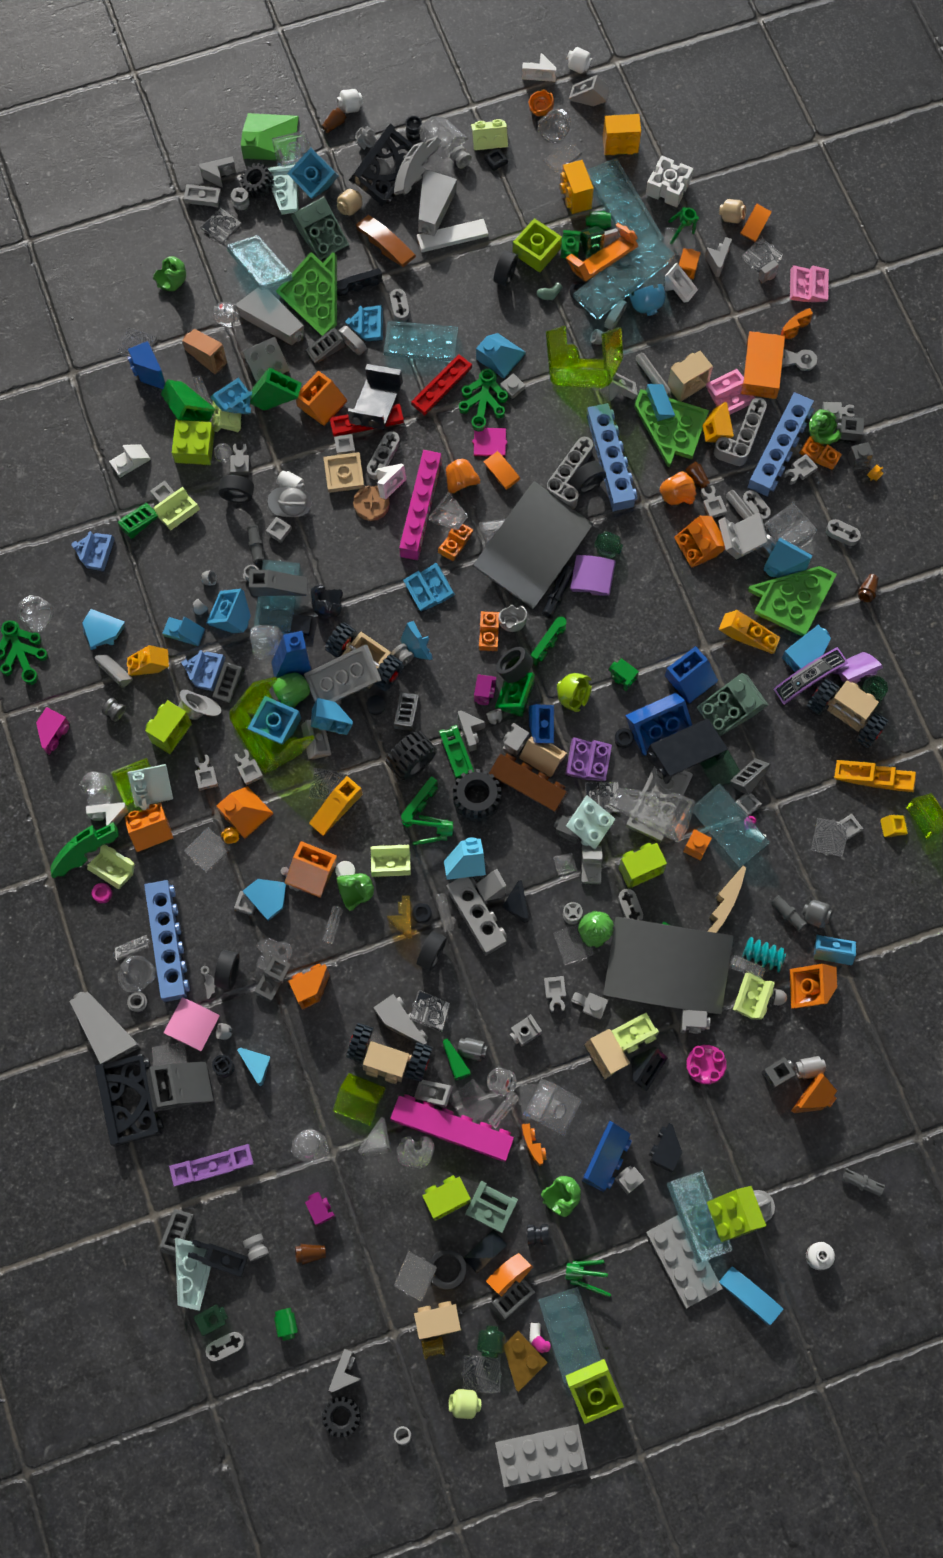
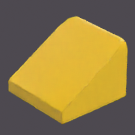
(893, 825)

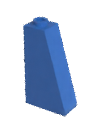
(291, 655)

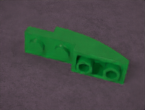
(75, 851)

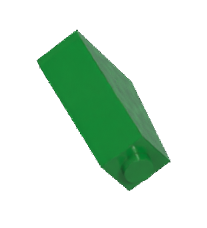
(274, 390)
(186, 403)

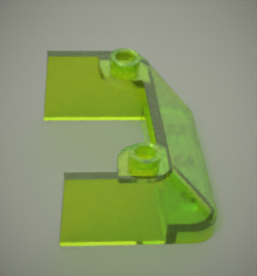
(570, 370)
(266, 752)

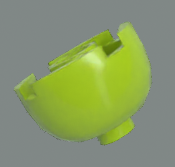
(574, 691)

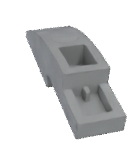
(412, 165)

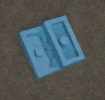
(429, 587)

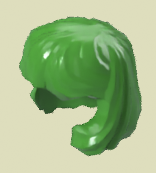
(171, 275)
(823, 426)
(291, 689)
(355, 889)
(595, 928)
(562, 1196)

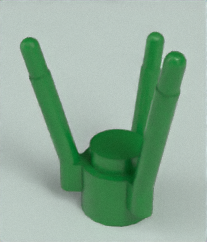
(687, 217)
(444, 828)
(575, 1272)

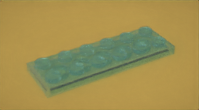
(622, 199)
(623, 276)

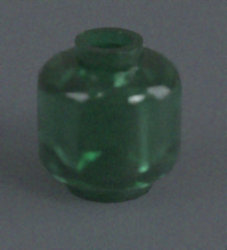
(608, 544)
(491, 1342)

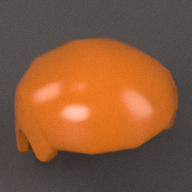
(541, 103)

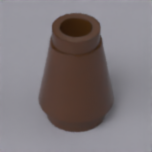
(334, 120)
(698, 475)
(868, 589)
(308, 1253)

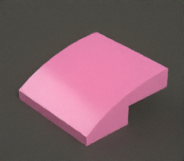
(809, 284)
(728, 389)
(191, 1024)

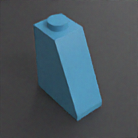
(807, 648)

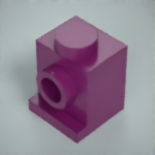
(484, 689)
(319, 1209)

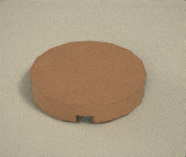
(369, 504)

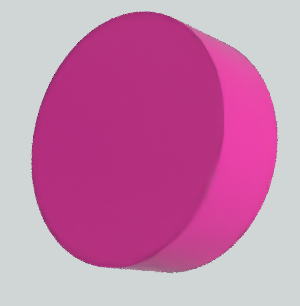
(101, 893)

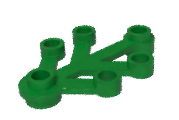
(483, 398)
(18, 650)

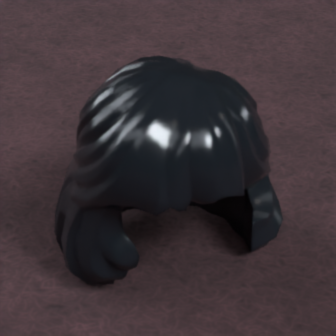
(326, 602)

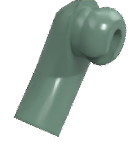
(549, 293)

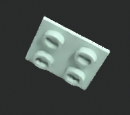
(150, 786)
(590, 822)

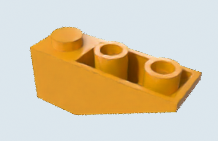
(748, 631)
(336, 805)

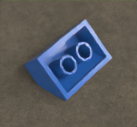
(658, 721)
(607, 1157)

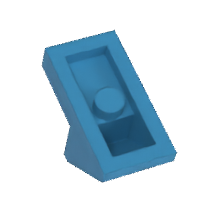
(184, 630)

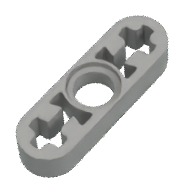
(383, 447)

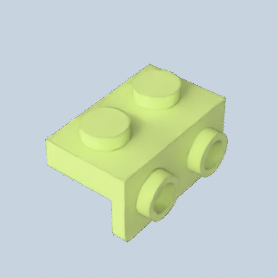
(489, 134)
(226, 420)
(176, 508)
(390, 860)
(112, 867)
(753, 996)
(635, 1032)

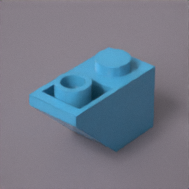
(330, 717)

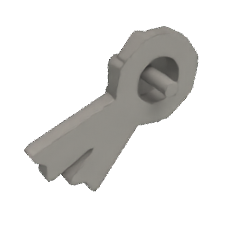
(803, 360)

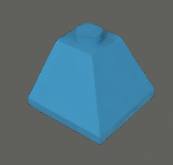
(313, 174)
(499, 354)
(786, 560)
(230, 611)
(275, 720)

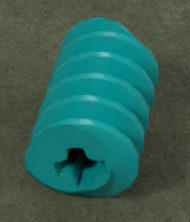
(764, 954)

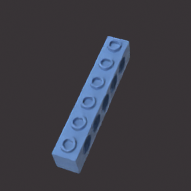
(799, 406)
(603, 415)
(154, 893)

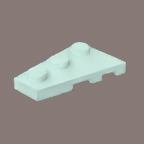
(284, 189)
(191, 1275)

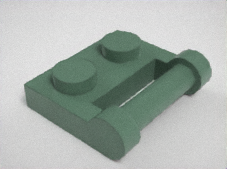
(487, 1212)

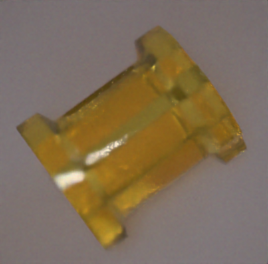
(433, 1347)

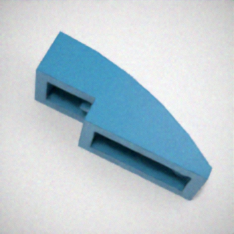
(751, 1296)

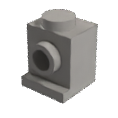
(515, 740)
(694, 1021)
(533, 1031)
(629, 1179)

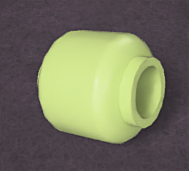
(464, 1404)

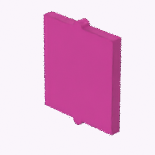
(489, 441)

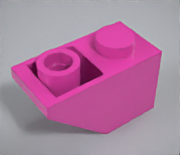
(51, 728)

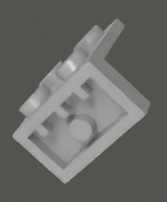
(265, 356)
(744, 535)

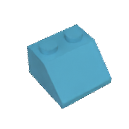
(465, 860)

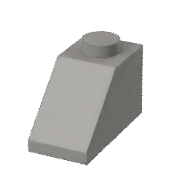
(590, 91)

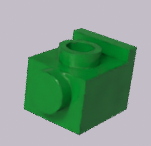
(570, 243)
(623, 673)

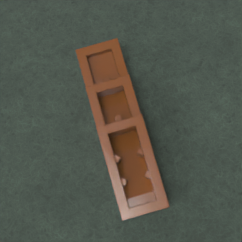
(388, 242)

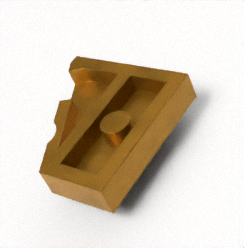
(522, 1360)

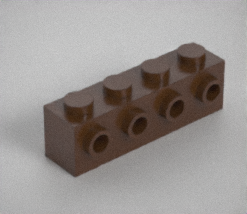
(529, 783)

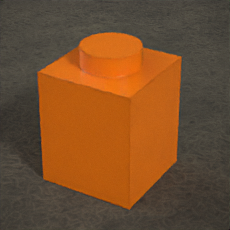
(689, 262)
(697, 844)

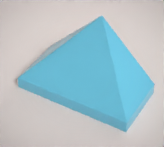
(256, 1063)

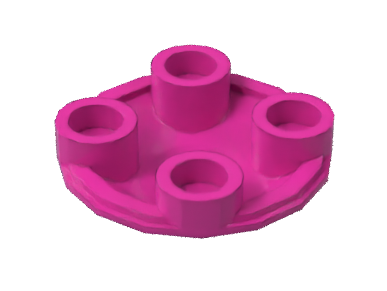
(706, 1064)

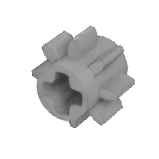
(365, 137)

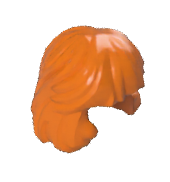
(460, 474)
(678, 489)

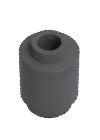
(472, 1049)

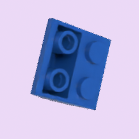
(691, 675)

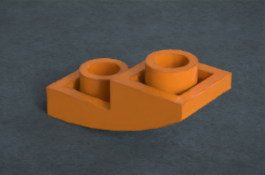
(755, 222)
(800, 320)
(819, 454)
(502, 470)
(455, 542)
(489, 631)
(535, 1150)
(512, 1270)

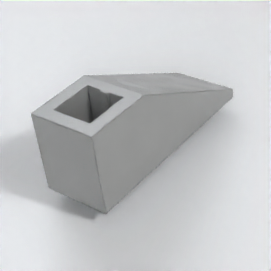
(396, 1019)

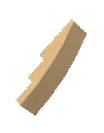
(727, 899)

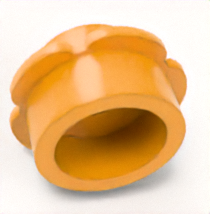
(875, 473)
(230, 835)

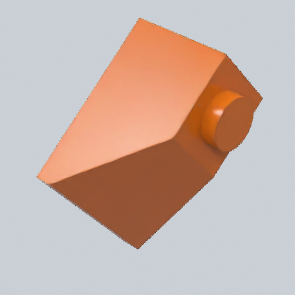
(244, 811)
(812, 985)
(817, 1096)

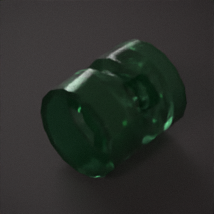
(875, 686)

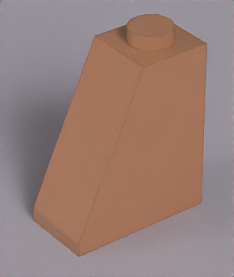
(205, 350)

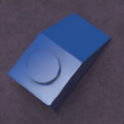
(542, 723)

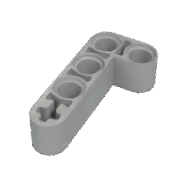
(747, 431)
(569, 468)

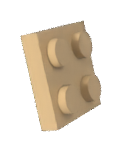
(343, 472)

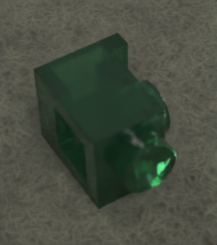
(203, 1319)

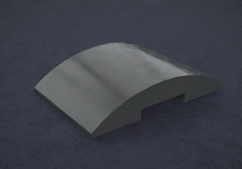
(533, 545)
(668, 965)

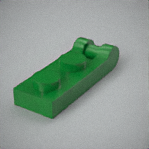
(548, 640)
(456, 751)
(419, 802)

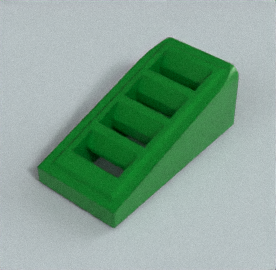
(137, 528)
(457, 1065)

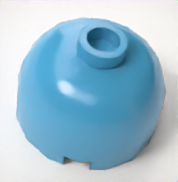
(648, 299)

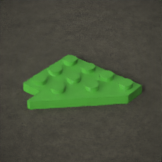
(314, 292)
(675, 434)
(794, 598)

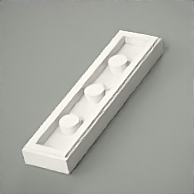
(453, 235)

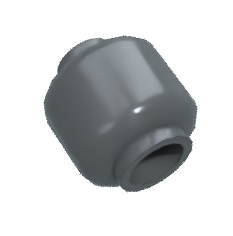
(817, 913)

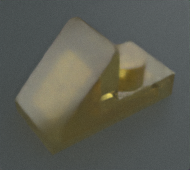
(403, 921)

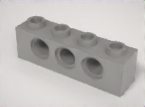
(487, 943)

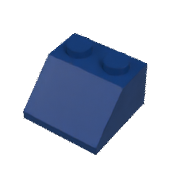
(145, 365)

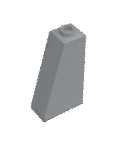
(435, 199)
(270, 315)
(102, 1030)

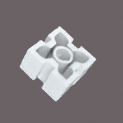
(669, 181)

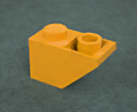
(718, 424)
(148, 661)

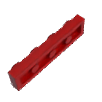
(441, 384)
(341, 426)

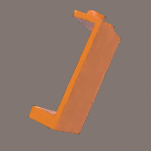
(605, 256)
(763, 365)

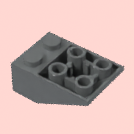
(179, 1085)

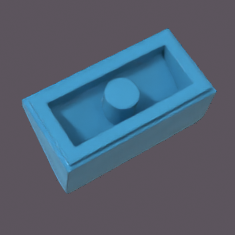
(659, 401)
(835, 950)

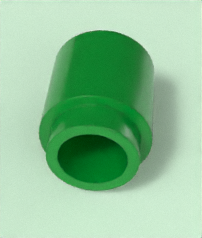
(599, 219)
(285, 1324)

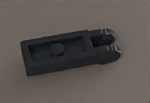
(358, 281)
(220, 1258)

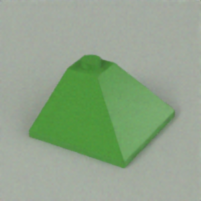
(260, 130)

